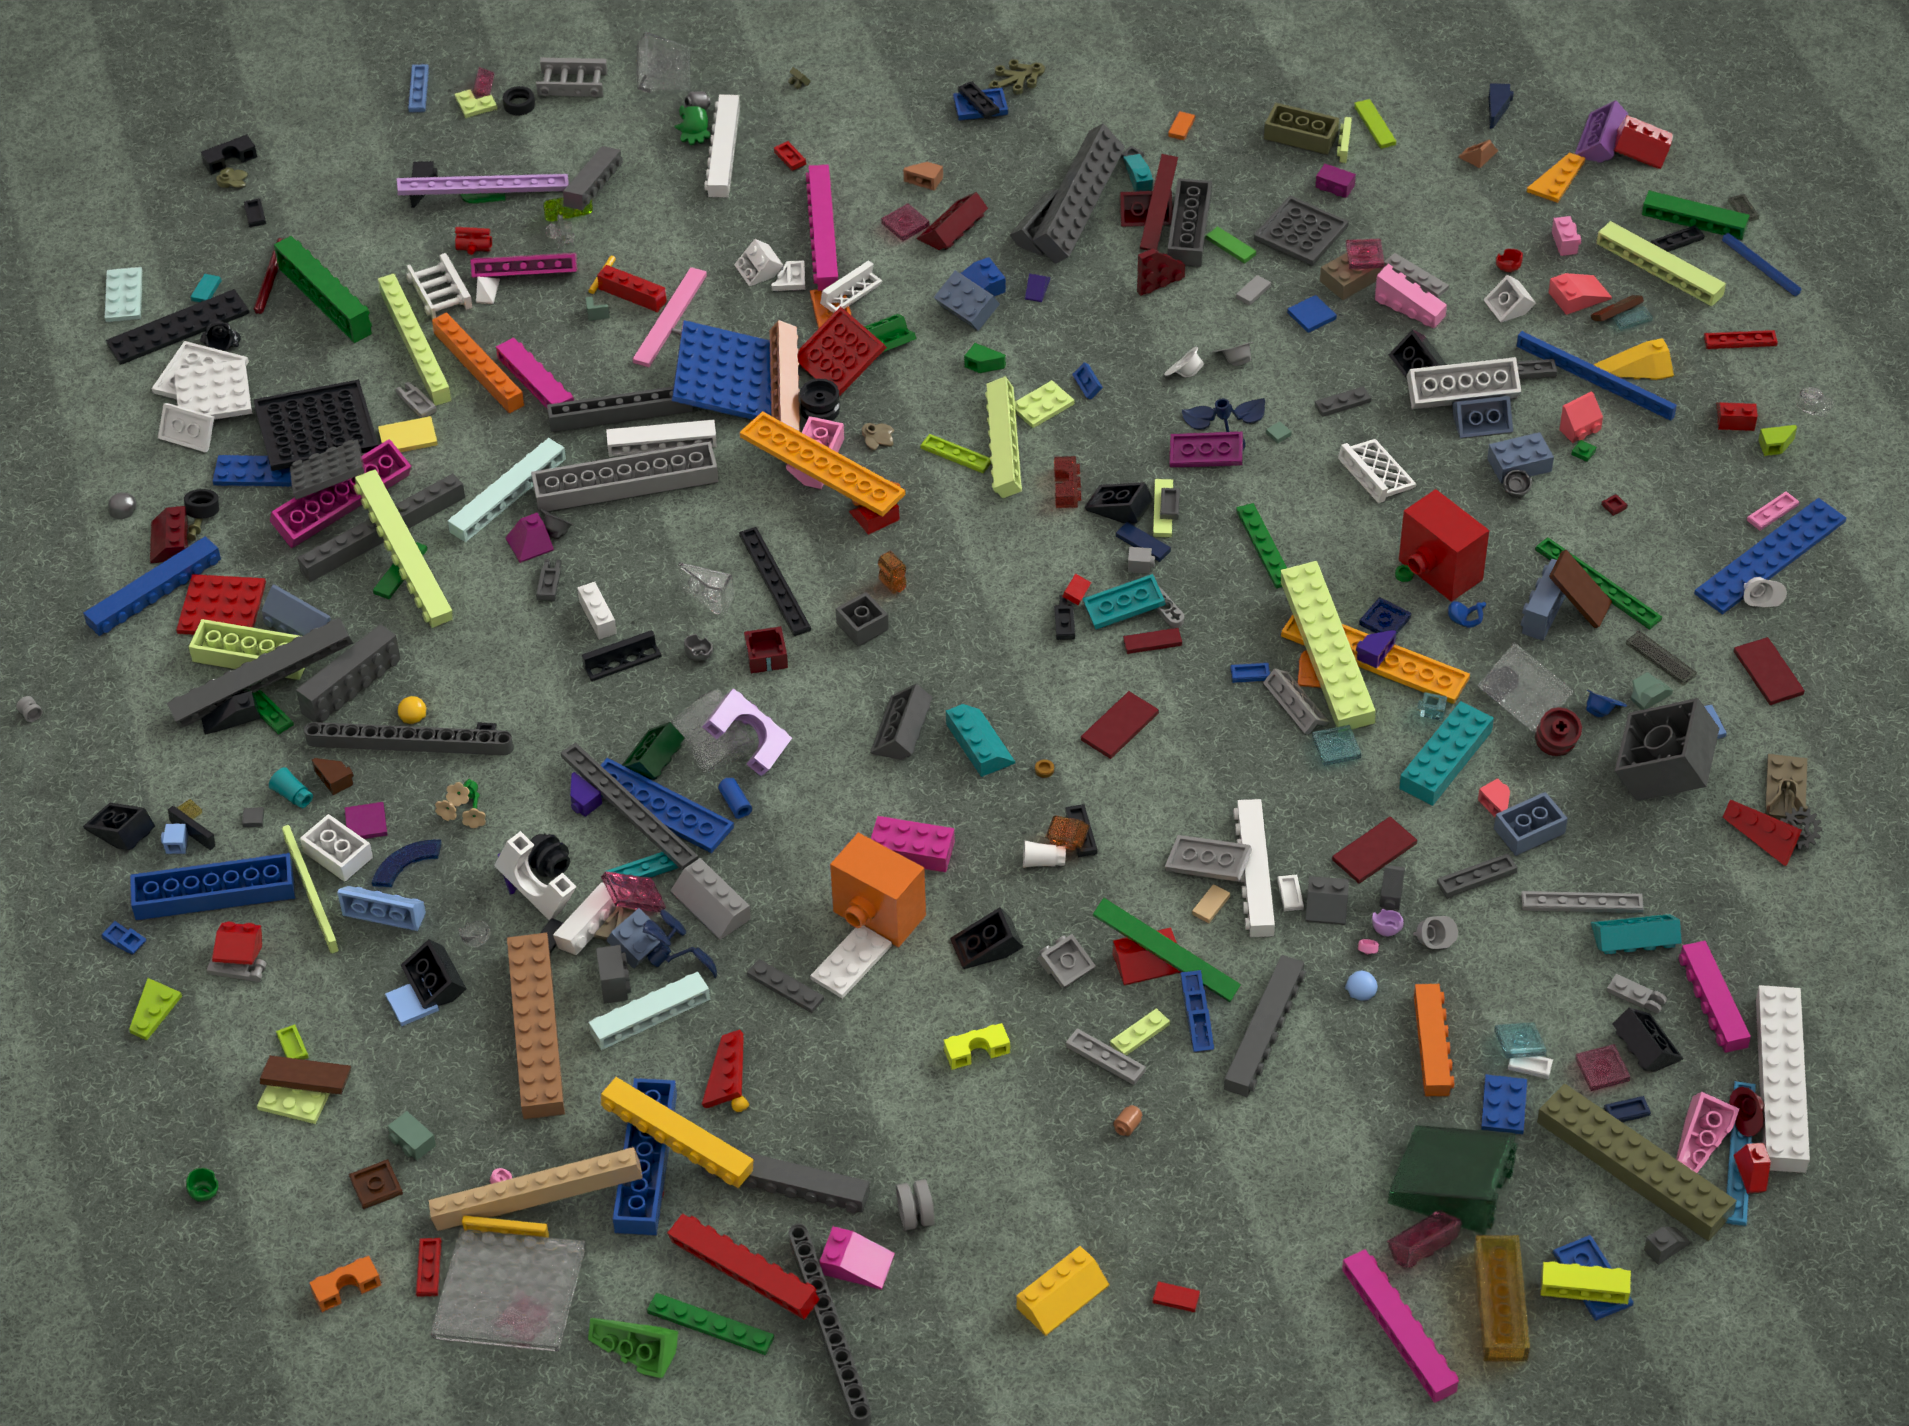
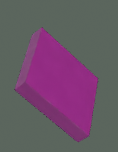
(367, 820)

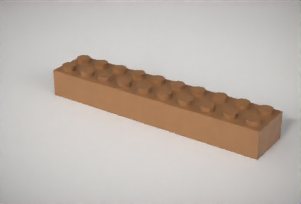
(535, 1026)

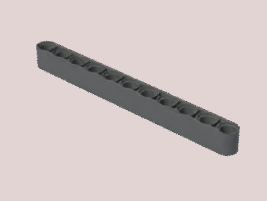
(408, 738)
(830, 1333)

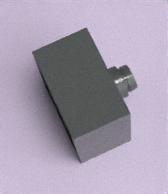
(1667, 749)

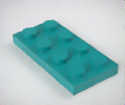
(1124, 601)

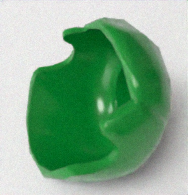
(201, 1179)

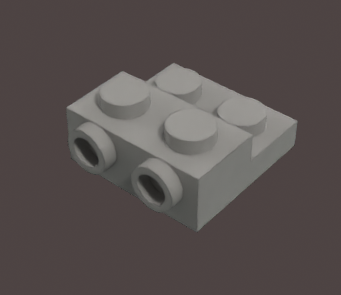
(1065, 960)

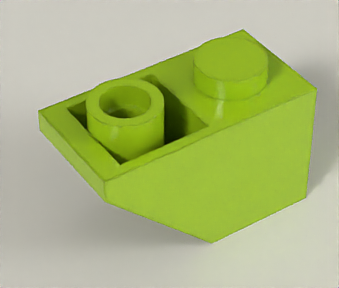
(1776, 439)

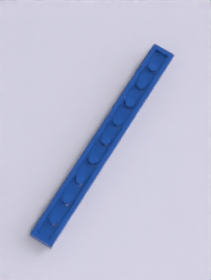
(1597, 376)

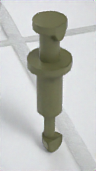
(194, 529)

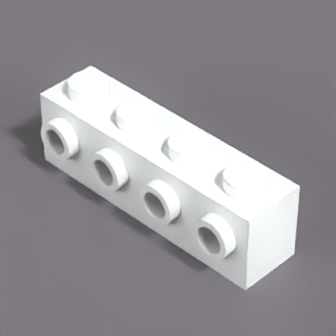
(585, 921)

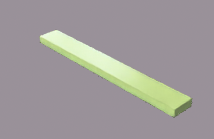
(310, 889)

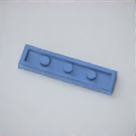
(418, 88)

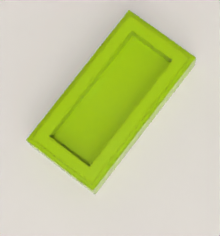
(292, 1043)

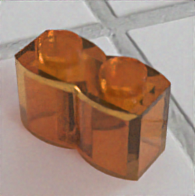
(892, 572)
(1067, 832)

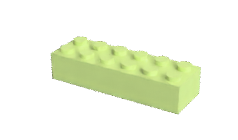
(234, 644)

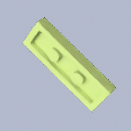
(1345, 129)
(1140, 1032)

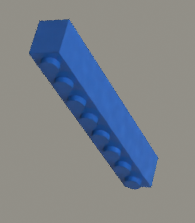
(152, 586)

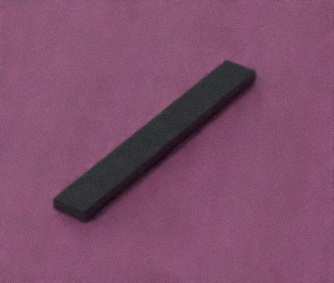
(775, 581)

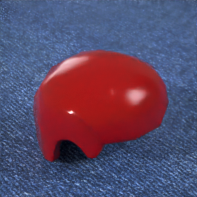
(1510, 260)

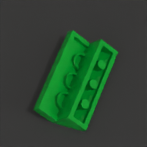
(891, 331)

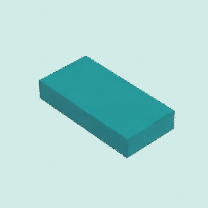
(205, 288)

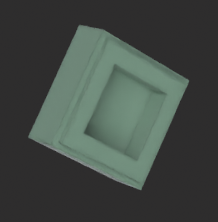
(1278, 432)

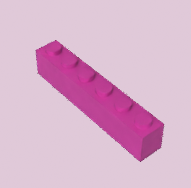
(524, 265)
(531, 373)
(1714, 997)

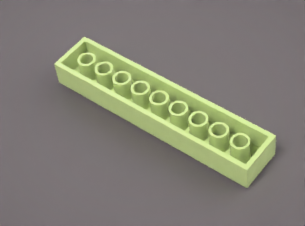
(1327, 646)

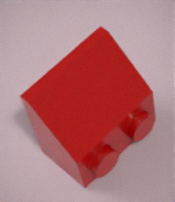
(1736, 416)
(872, 521)
(237, 943)

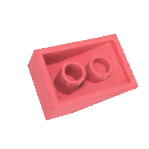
(1577, 291)

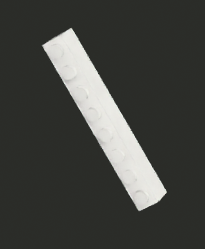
(723, 146)
(1256, 873)

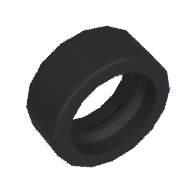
(522, 108)
(193, 504)

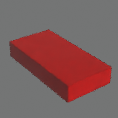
(1076, 589)
(1176, 1296)

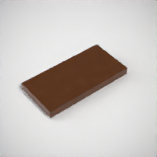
(1580, 589)
(305, 1075)

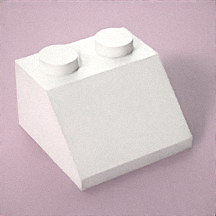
(1509, 299)

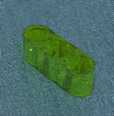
(555, 207)

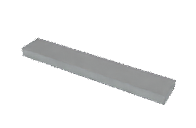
(1582, 902)

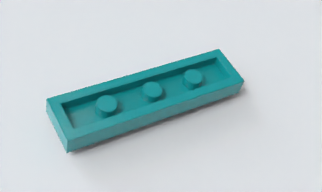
(647, 866)

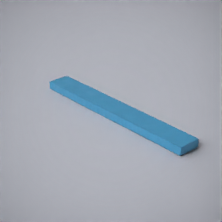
(1735, 1185)

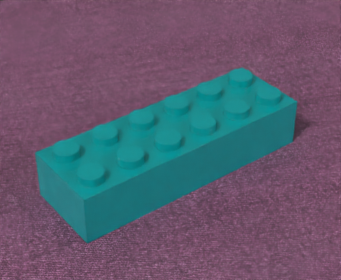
(1446, 753)

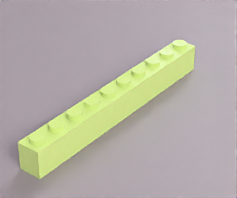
(414, 339)
(403, 549)

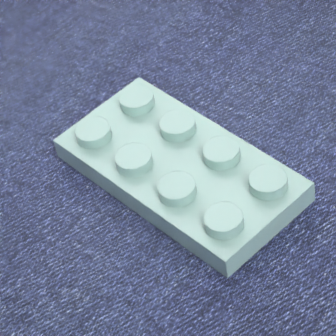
(123, 294)

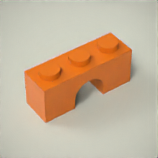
(359, 1273)

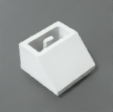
(758, 263)

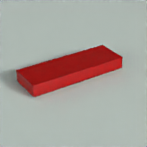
(428, 1267)

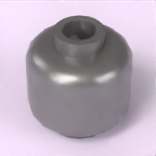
(698, 99)

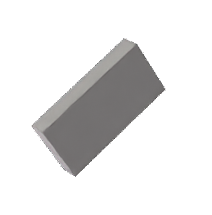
(1253, 290)

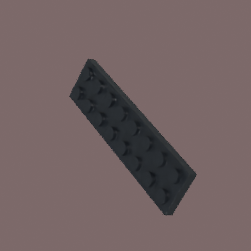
(176, 326)

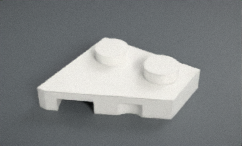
(791, 277)

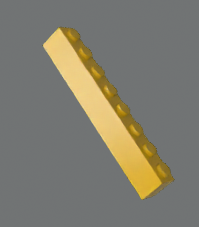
(676, 1132)

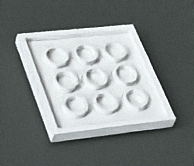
(190, 356)
(214, 389)

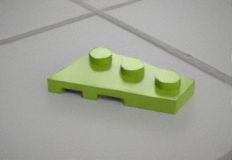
(152, 1008)

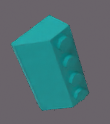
(978, 739)
(1637, 933)

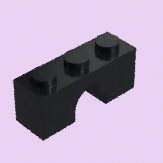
(240, 148)

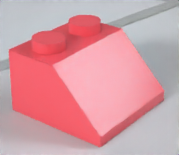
(1581, 417)

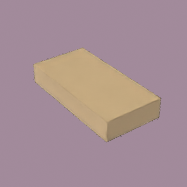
(1211, 903)

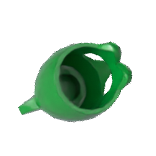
(694, 125)

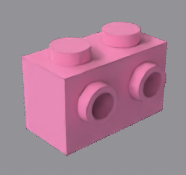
(1565, 235)

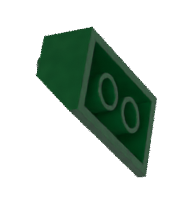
(654, 751)

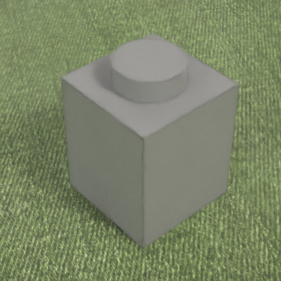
(1140, 560)

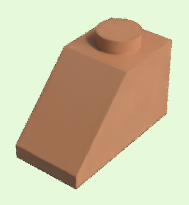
(924, 175)

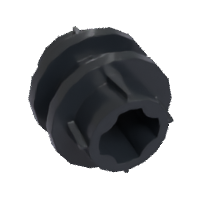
(548, 855)

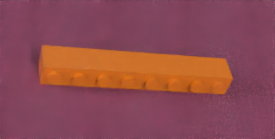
(478, 362)

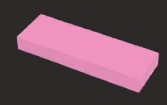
(1772, 511)

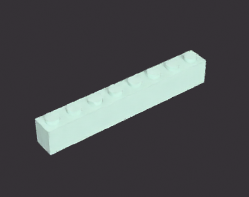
(505, 490)

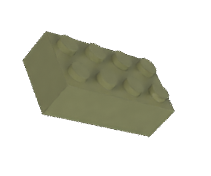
(1301, 128)

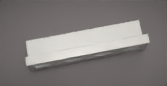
(846, 286)

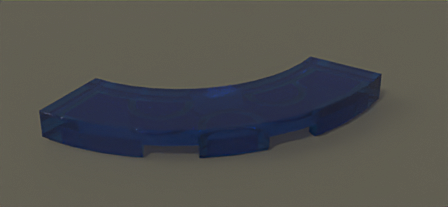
(394, 864)

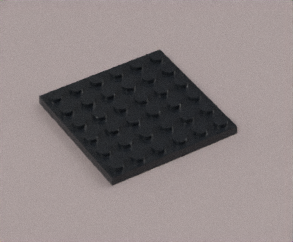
(313, 421)

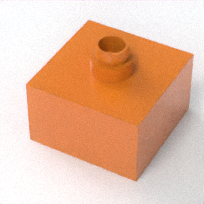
(878, 889)

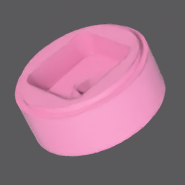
(1368, 946)
(500, 1175)

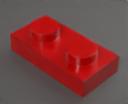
(790, 155)

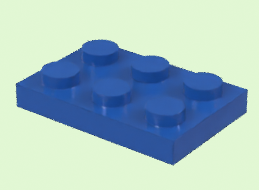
(967, 111)
(1504, 1104)

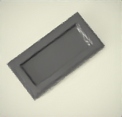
(1169, 503)

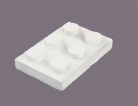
(186, 427)

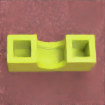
(992, 1039)

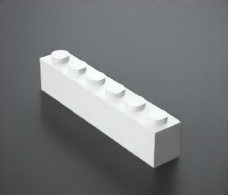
(659, 437)

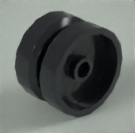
(820, 399)

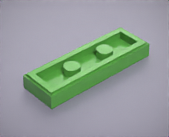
(1231, 245)

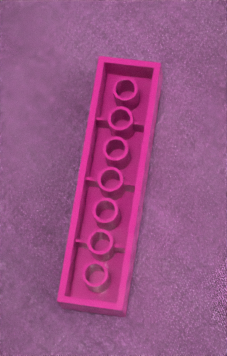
(310, 514)

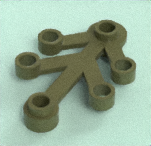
(1035, 69)

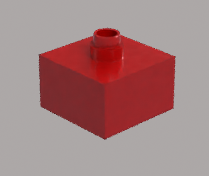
(1443, 545)

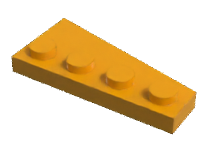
(1557, 179)

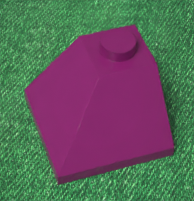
(529, 538)

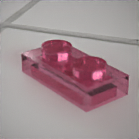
(483, 82)

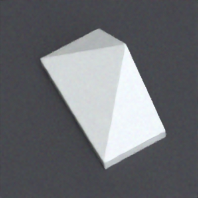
(486, 289)

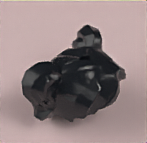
(218, 338)

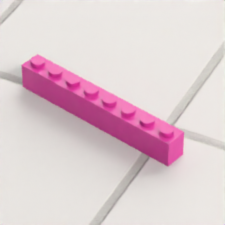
(1400, 1325)

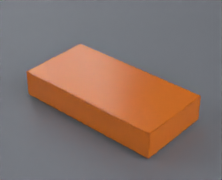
(1181, 125)

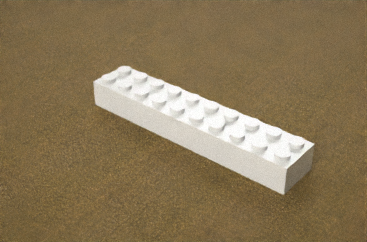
(1782, 1077)

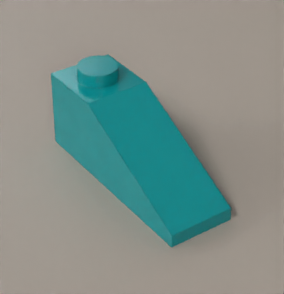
(1138, 173)

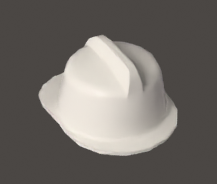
(1188, 365)
(1764, 592)

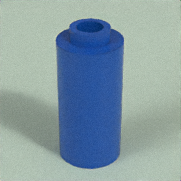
(734, 798)

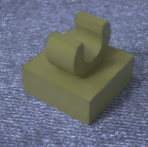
(799, 78)

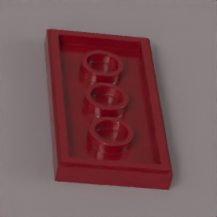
(1769, 671)
(1119, 724)
(1374, 850)

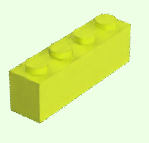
(1585, 1282)

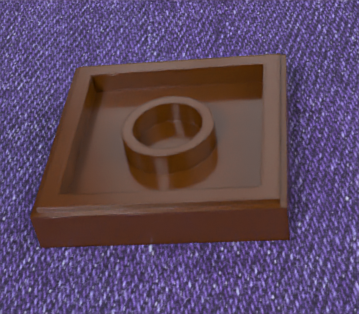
(375, 1184)

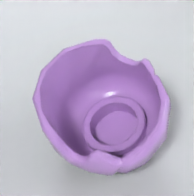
(1387, 922)

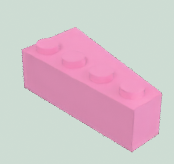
(1408, 298)

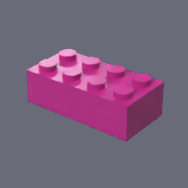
(918, 842)

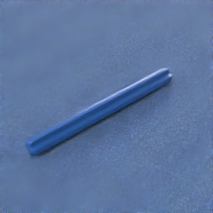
(1761, 264)

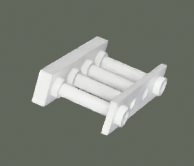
(451, 276)

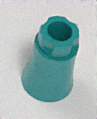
(290, 787)

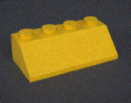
(1062, 1291)

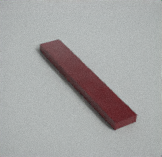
(1159, 202)

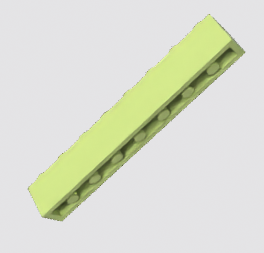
(1661, 263)
(1003, 437)

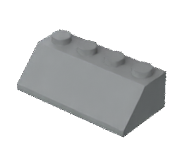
(711, 899)

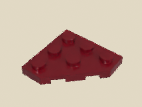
(1157, 271)

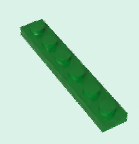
(1262, 542)
(710, 1323)

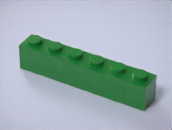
(1694, 213)

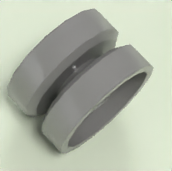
(913, 1205)

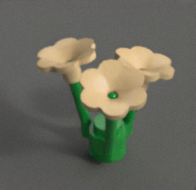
(458, 795)

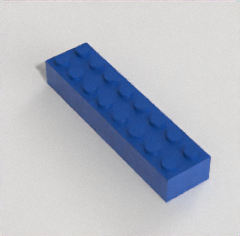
(212, 886)
(640, 1200)

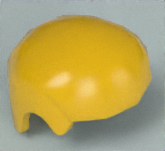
(411, 710)

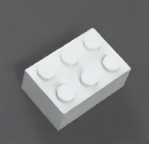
(336, 847)

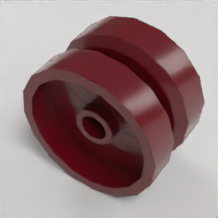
(1558, 731)

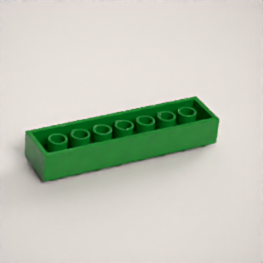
(323, 289)

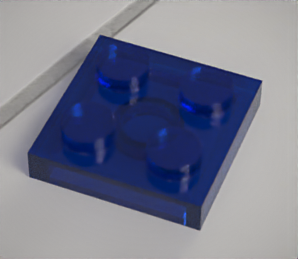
(1384, 617)

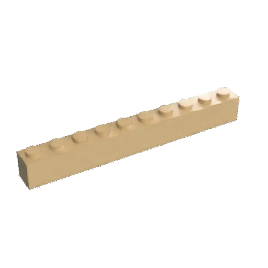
(536, 1188)

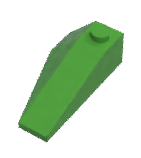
(643, 1345)

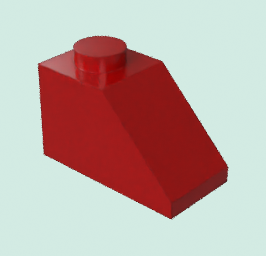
(1753, 1167)

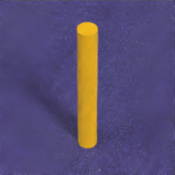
(594, 286)

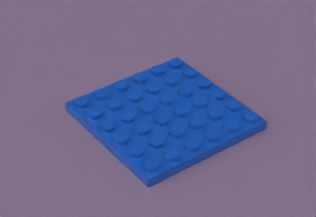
(723, 371)

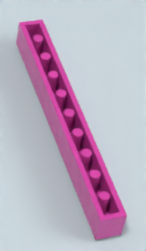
(823, 226)

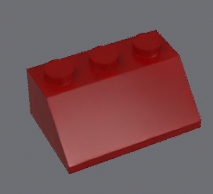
(1643, 142)
(1137, 963)

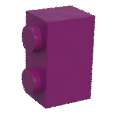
(1335, 180)

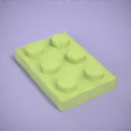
(1043, 404)
(293, 1103)

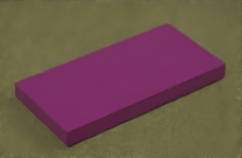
(1206, 449)

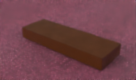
(1617, 308)

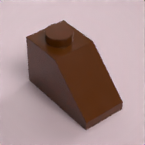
(333, 774)

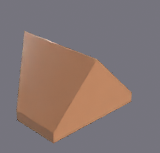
(1479, 153)

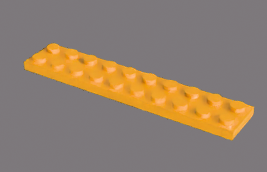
(822, 463)
(1402, 666)

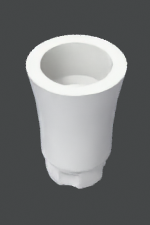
(1043, 855)

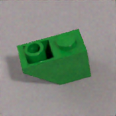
(984, 359)

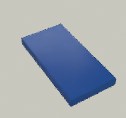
(1587, 1253)

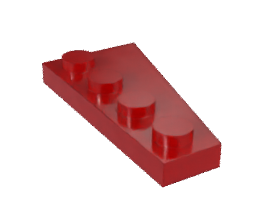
(1766, 831)
(726, 1073)

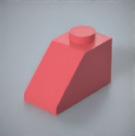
(1494, 796)

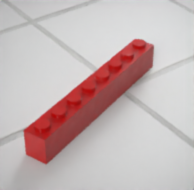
(744, 1266)

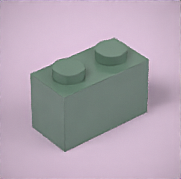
(411, 1136)

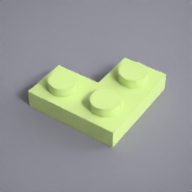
(472, 106)

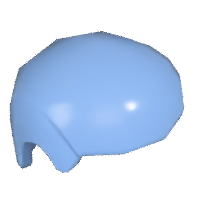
(1361, 985)

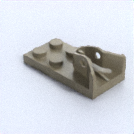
(1785, 785)

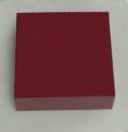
(1614, 504)

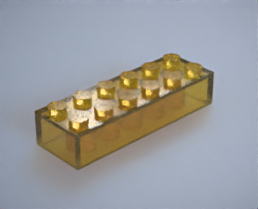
(1501, 1298)

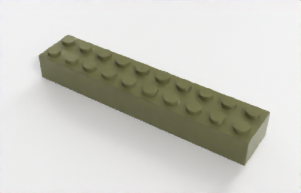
(1636, 1162)

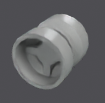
(29, 709)

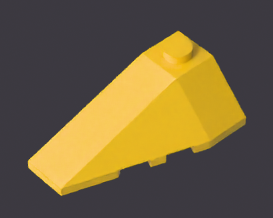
(1643, 361)

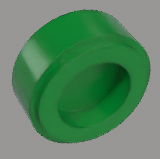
(1403, 573)

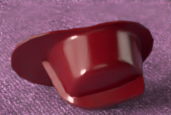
(1750, 1114)

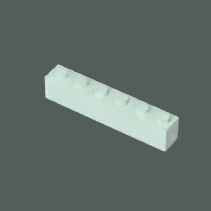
(649, 1010)

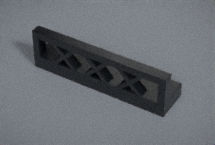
(615, 652)

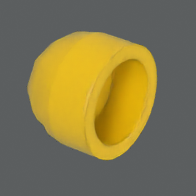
(739, 1104)

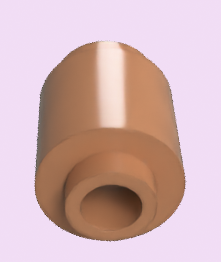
(1128, 1120)

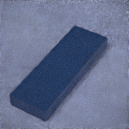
(1138, 538)

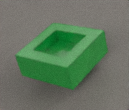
(1583, 450)

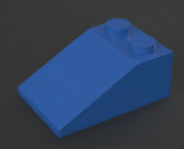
(987, 276)

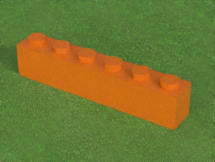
(1432, 1040)

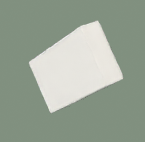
(1290, 893)
(1533, 1066)

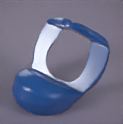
(1458, 613)

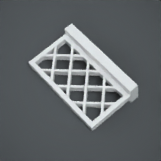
(1367, 475)

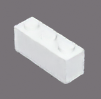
(596, 610)

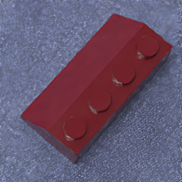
(953, 222)

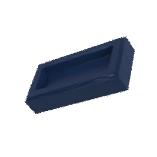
(1628, 1109)

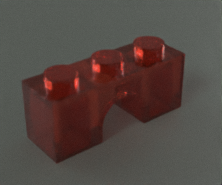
(1066, 471)

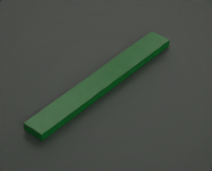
(1617, 595)
(1165, 948)

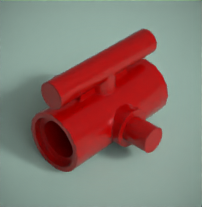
(473, 239)

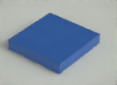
(1311, 313)

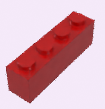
(631, 288)

